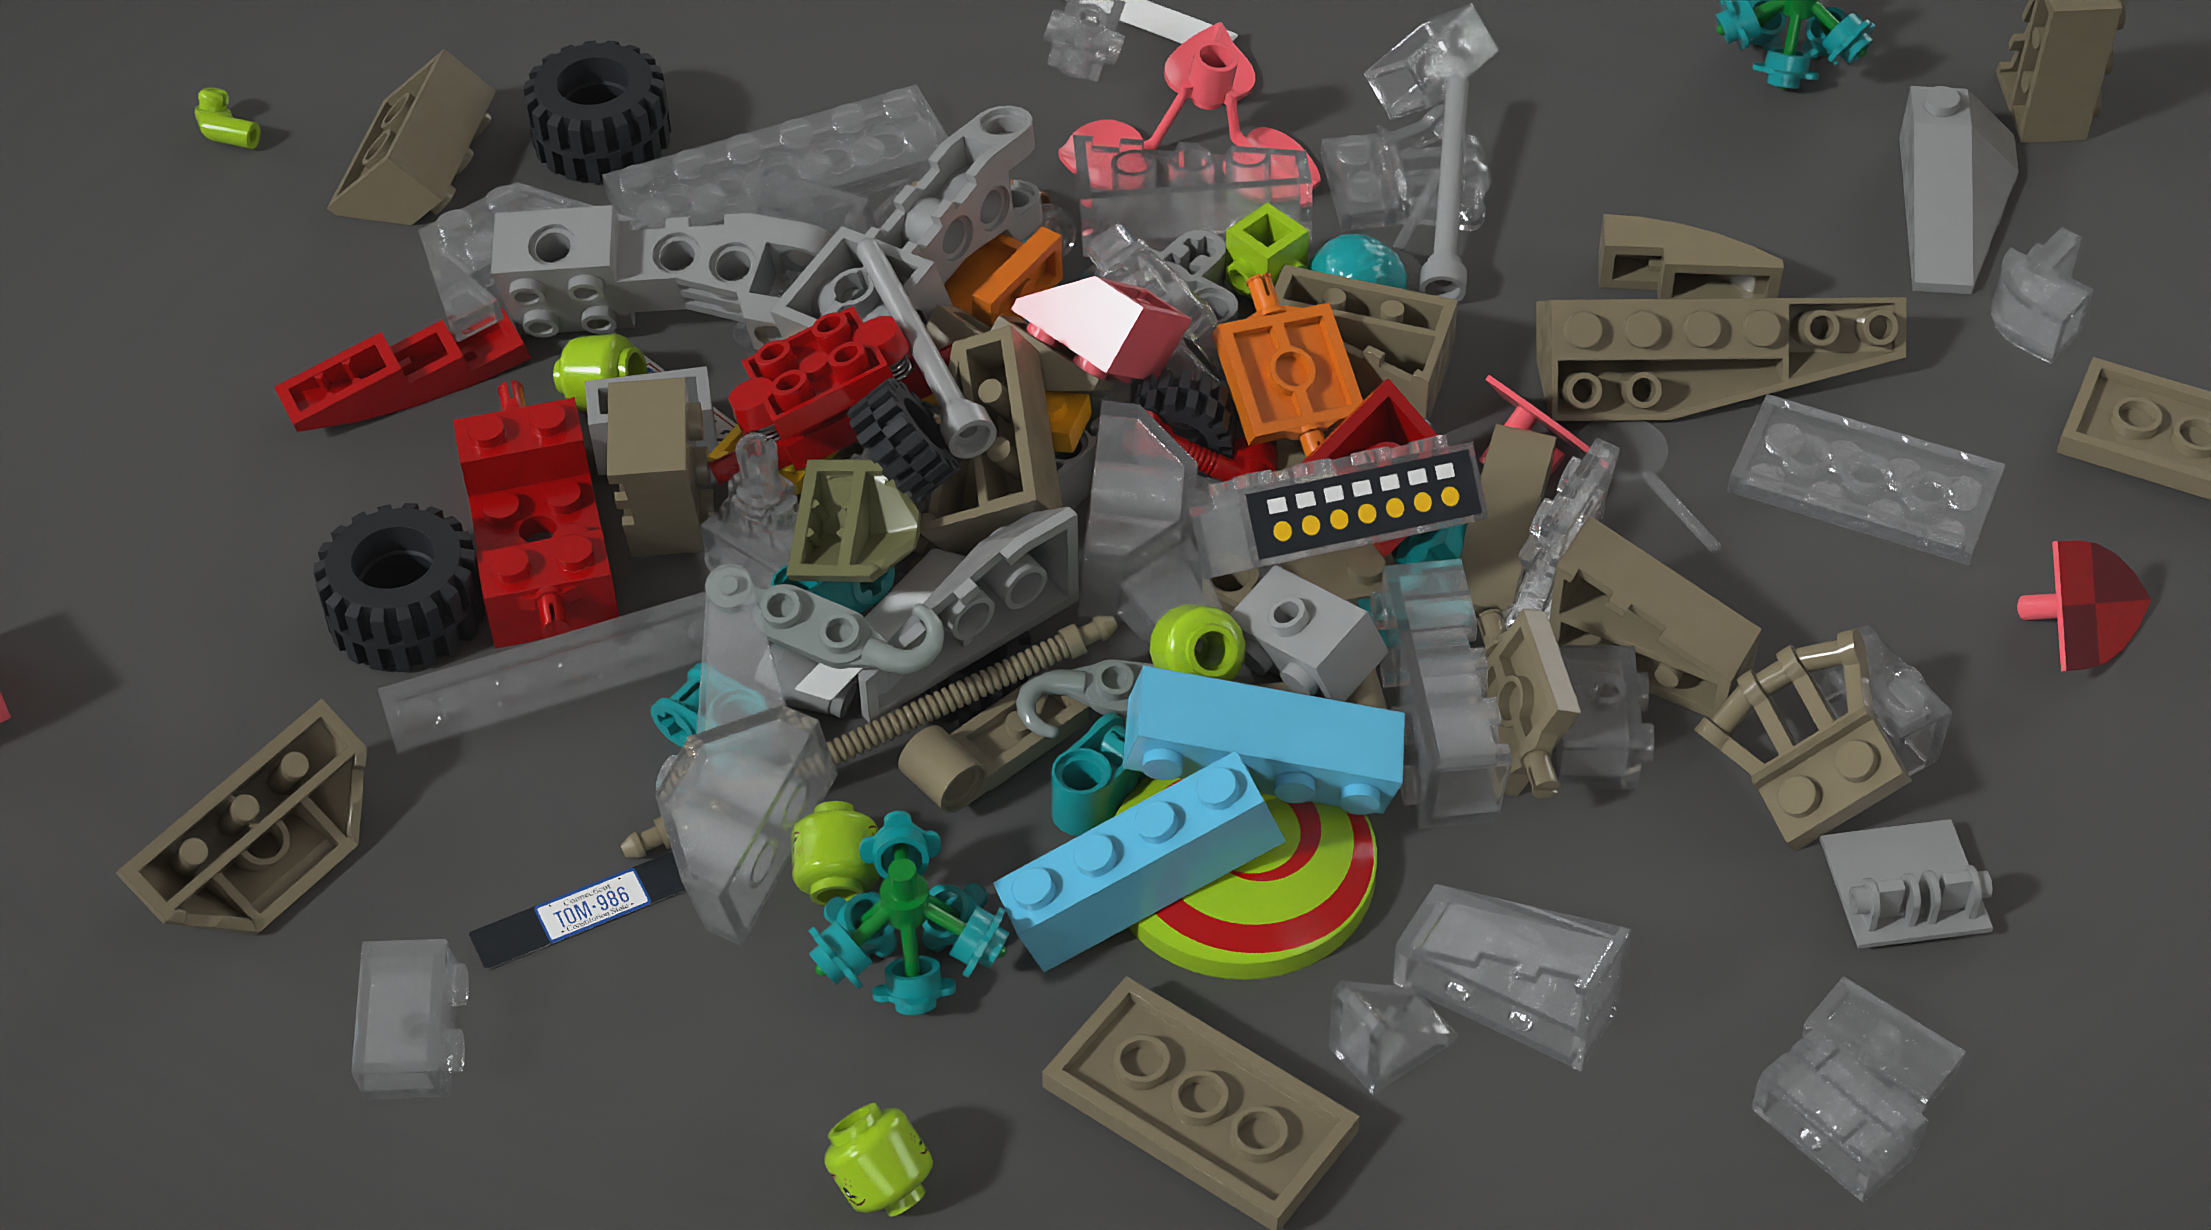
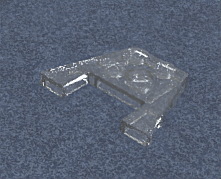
(462, 248)

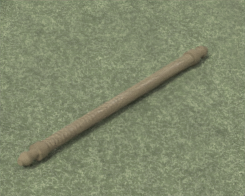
(1067, 643)

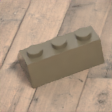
(416, 145)

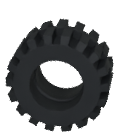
(597, 109)
(400, 587)

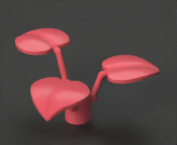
(1209, 73)

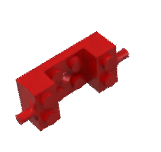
(528, 477)

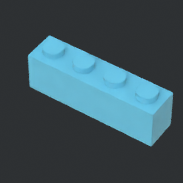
(1287, 740)
(1138, 862)

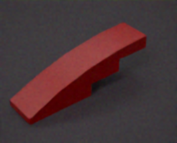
(385, 379)

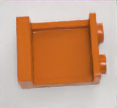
(1004, 271)

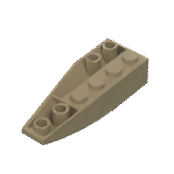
(1702, 353)

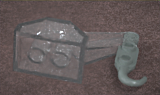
(1135, 556)
(753, 758)

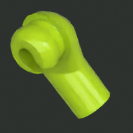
(218, 122)

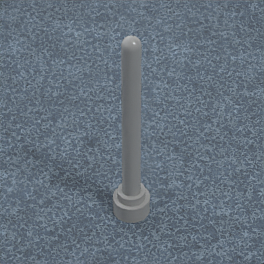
(1444, 272)
(963, 423)

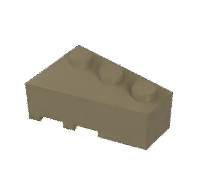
(2060, 67)
(1383, 329)
(658, 466)
(1020, 466)
(1680, 634)

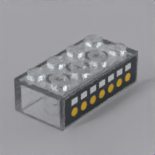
(1336, 505)

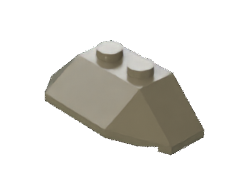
(259, 832)

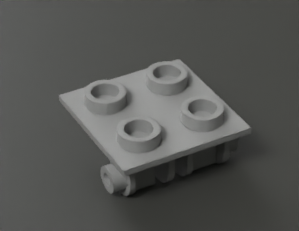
(1907, 884)

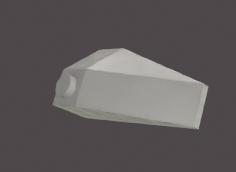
(1955, 184)
(988, 599)

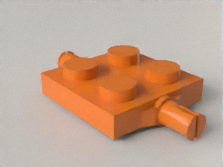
(1286, 369)

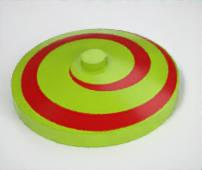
(1279, 906)

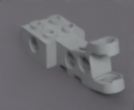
(934, 227)
(594, 272)

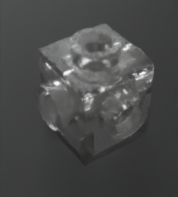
(1085, 37)

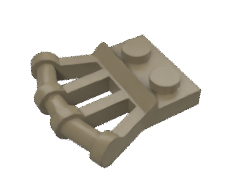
(1830, 772)

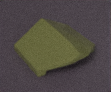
(850, 523)

